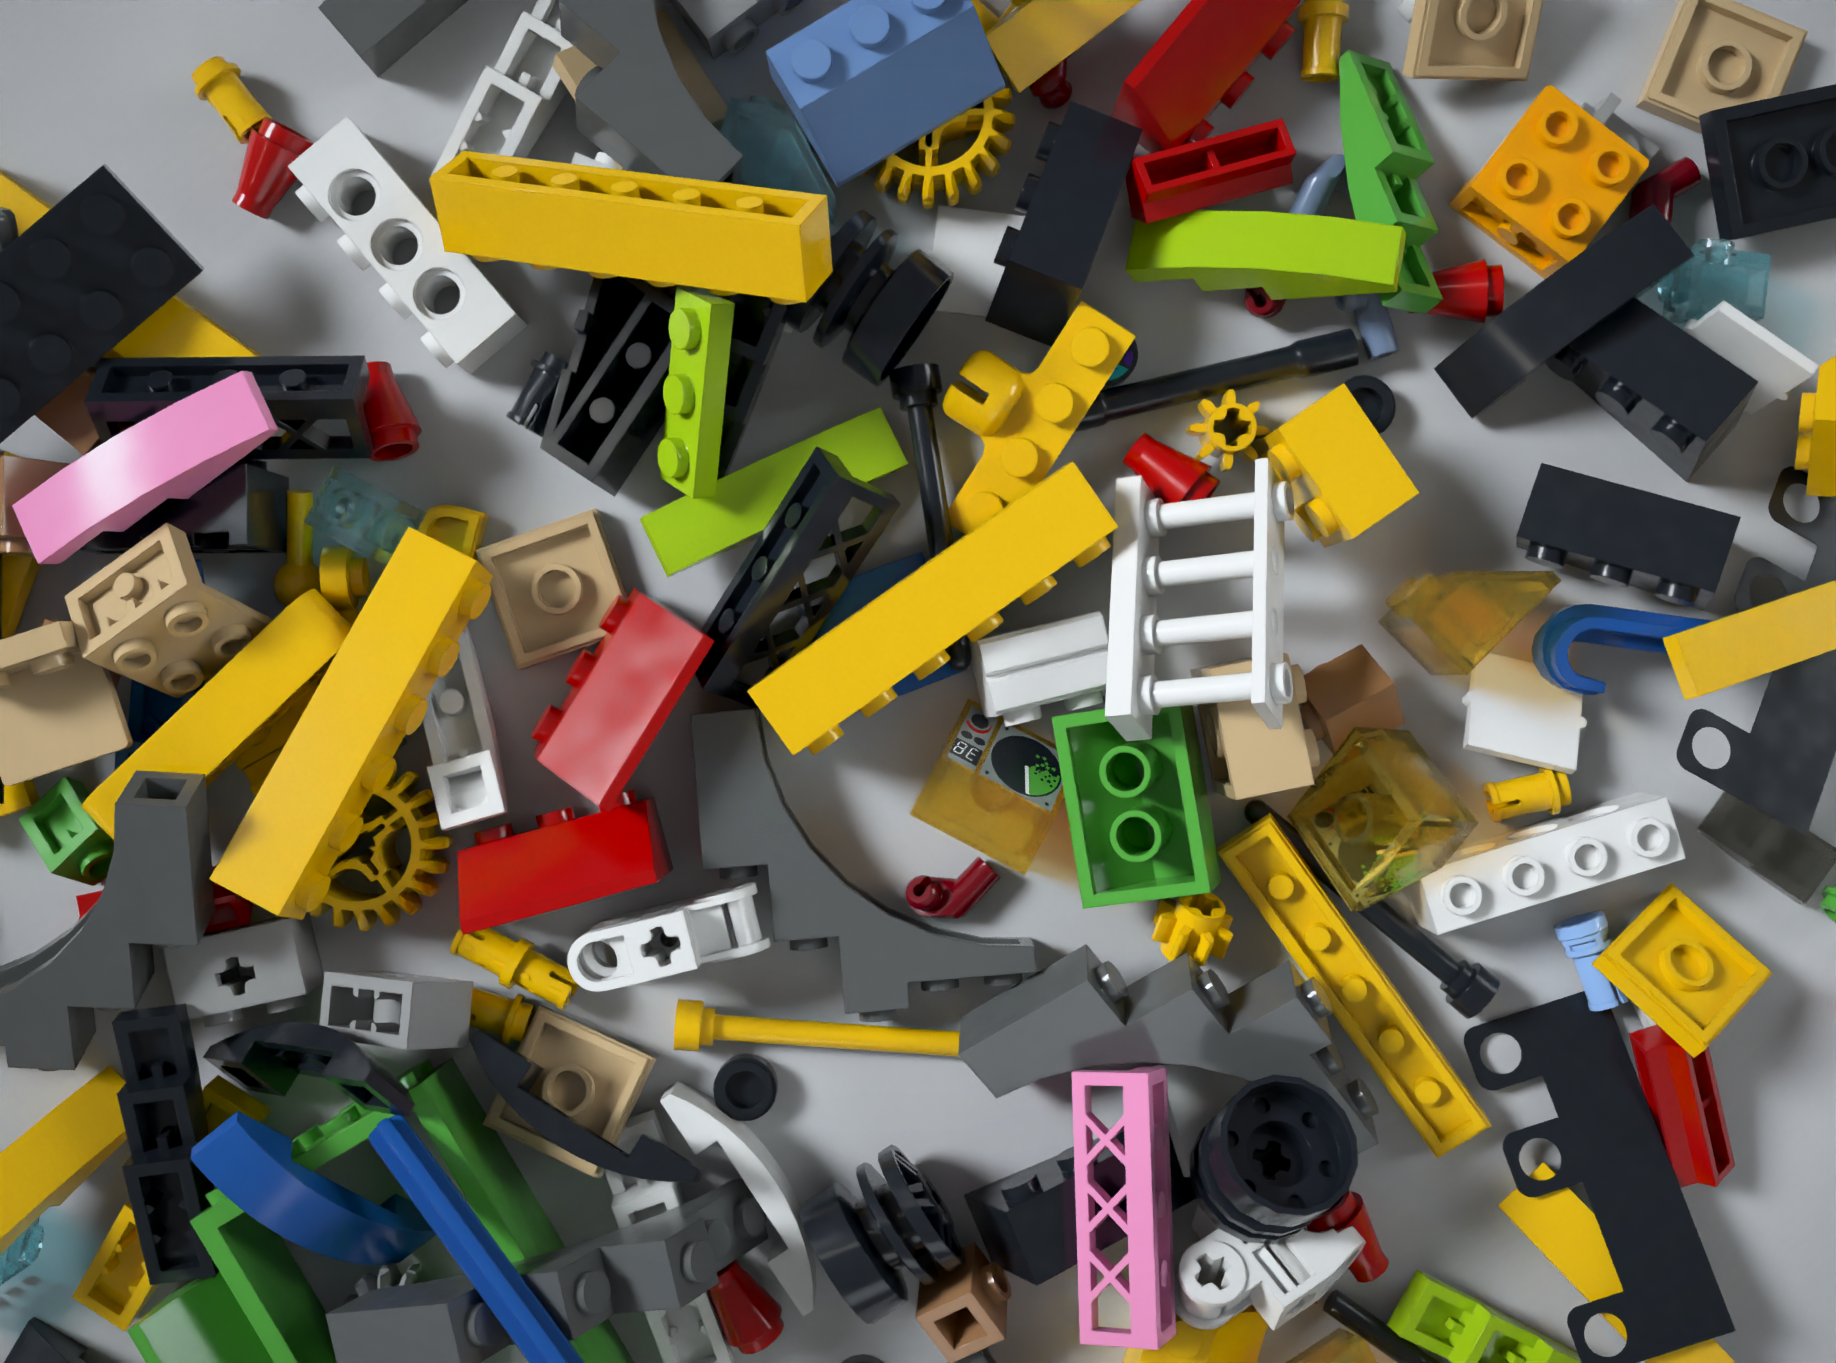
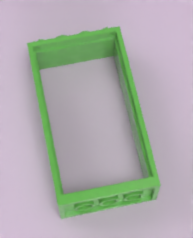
(273, 1286)

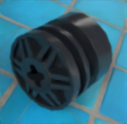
(872, 299)
(1301, 1146)
(874, 1238)

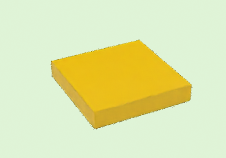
(1682, 970)

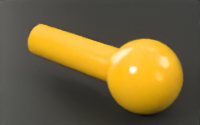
(299, 572)

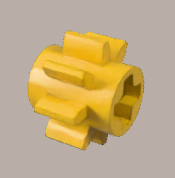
(1239, 418)
(1193, 926)

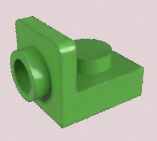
(67, 836)

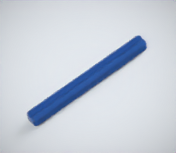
(470, 1244)

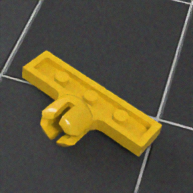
(1029, 413)

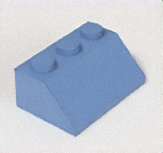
(883, 77)

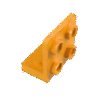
(1550, 183)

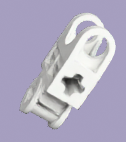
(702, 933)
(1272, 1277)

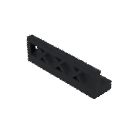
(293, 387)
(777, 565)

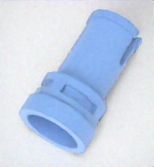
(1584, 940)

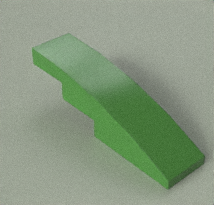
(1382, 164)

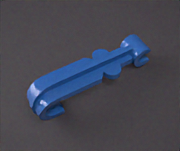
(1601, 627)

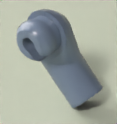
(1319, 186)
(1372, 322)

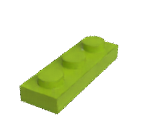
(695, 391)

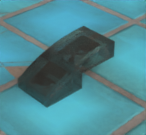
(1769, 848)

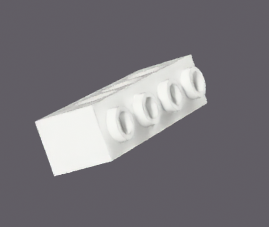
(348, 164)
(1547, 861)

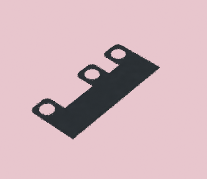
(1794, 734)
(1619, 1156)

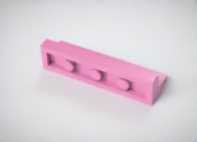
(1148, 1208)

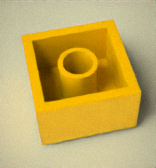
(1336, 469)

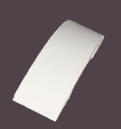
(464, 744)
(702, 1125)

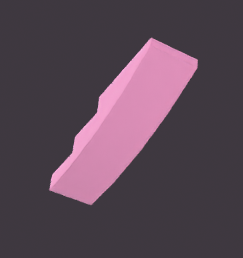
(145, 465)

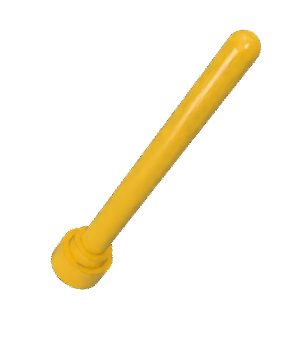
(701, 1026)

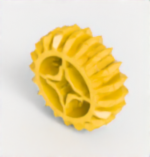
(931, 177)
(384, 863)

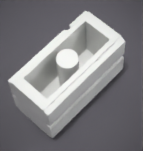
(1042, 667)

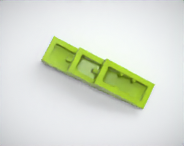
(1270, 250)
(745, 500)
(1469, 1329)

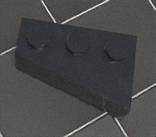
(1062, 223)
(1658, 384)
(613, 387)
(231, 514)
(1626, 536)
(1032, 1213)

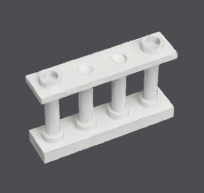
(1141, 575)

